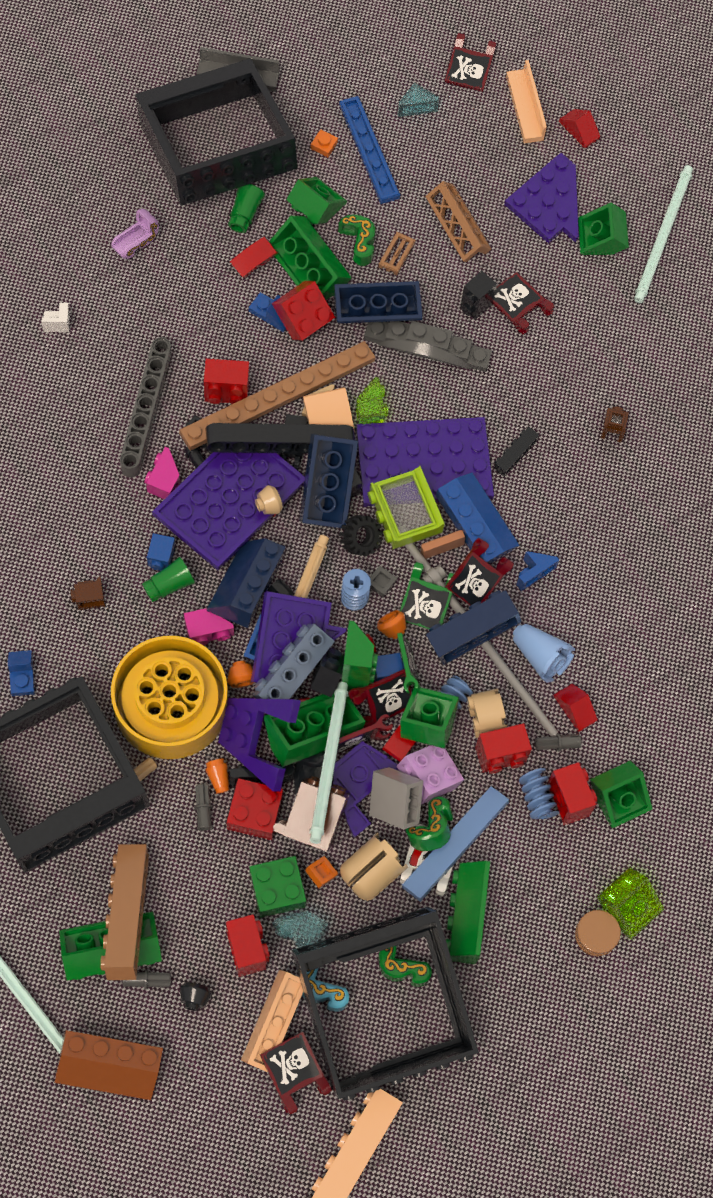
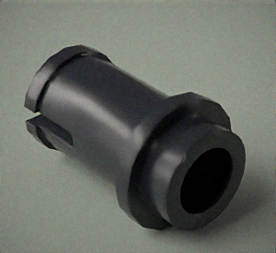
(195, 456)

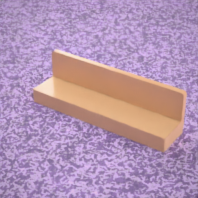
(527, 104)
(274, 1018)

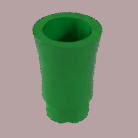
(244, 208)
(168, 580)

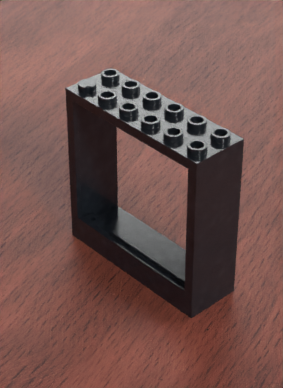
(207, 92)
(88, 815)
(371, 940)

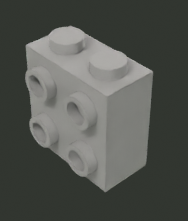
(396, 798)

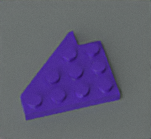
(549, 200)
(279, 623)

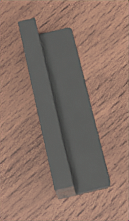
(214, 59)

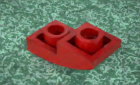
(253, 256)
(398, 746)

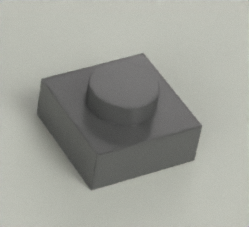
(382, 581)

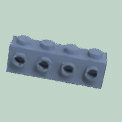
(295, 664)

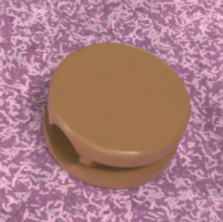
(597, 933)

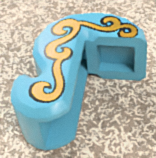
(337, 996)

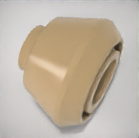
(269, 501)

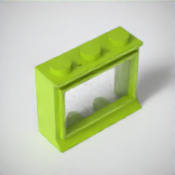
(406, 508)

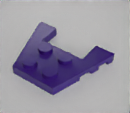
(355, 774)

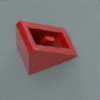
(581, 126)
(576, 706)

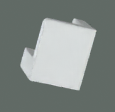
(57, 320)

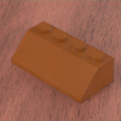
(108, 1065)

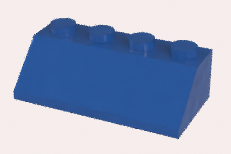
(476, 516)

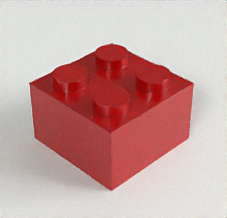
(303, 310)
(225, 381)
(503, 748)
(572, 793)
(254, 809)
(246, 945)

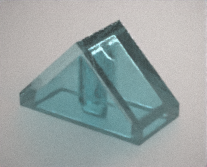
(417, 101)

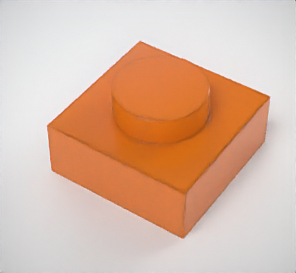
(324, 143)
(321, 872)

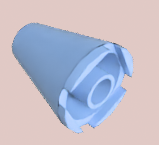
(543, 651)

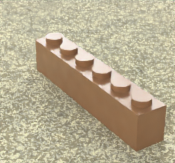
(126, 912)

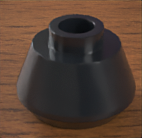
(194, 995)

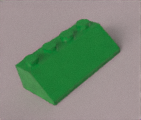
(307, 256)
(359, 659)
(309, 734)
(468, 911)
(84, 947)

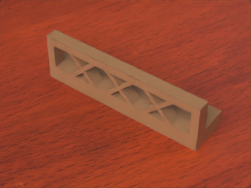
(464, 219)

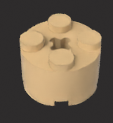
(488, 711)

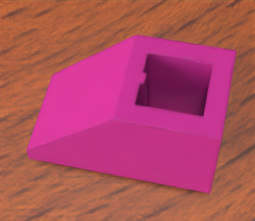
(164, 477)
(206, 627)

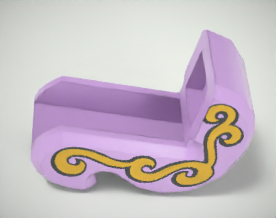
(137, 235)

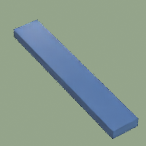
(461, 838)

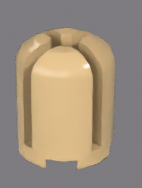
(376, 865)

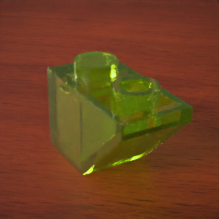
(370, 404)

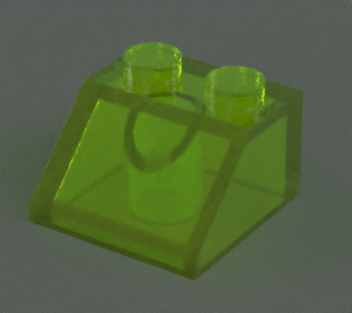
(631, 902)

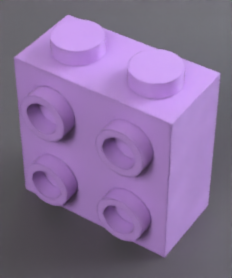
(434, 768)

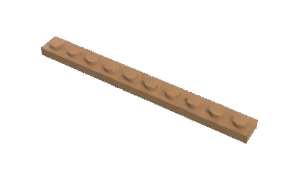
(282, 392)

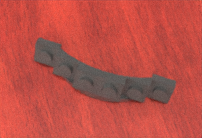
(429, 343)

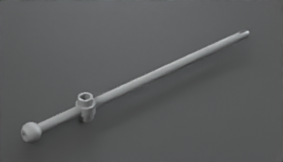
(435, 576)

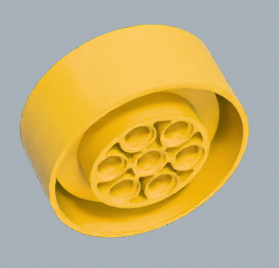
(161, 733)

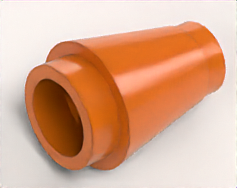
(218, 775)

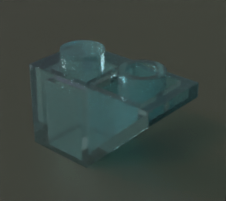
(301, 927)

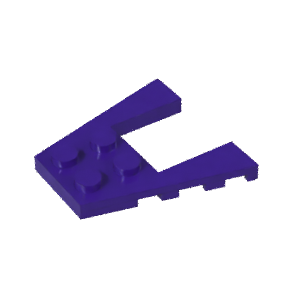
(242, 730)

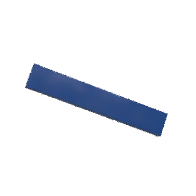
(369, 150)

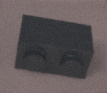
(478, 295)
(328, 672)

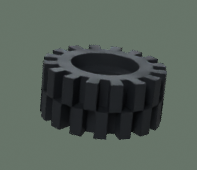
(350, 532)

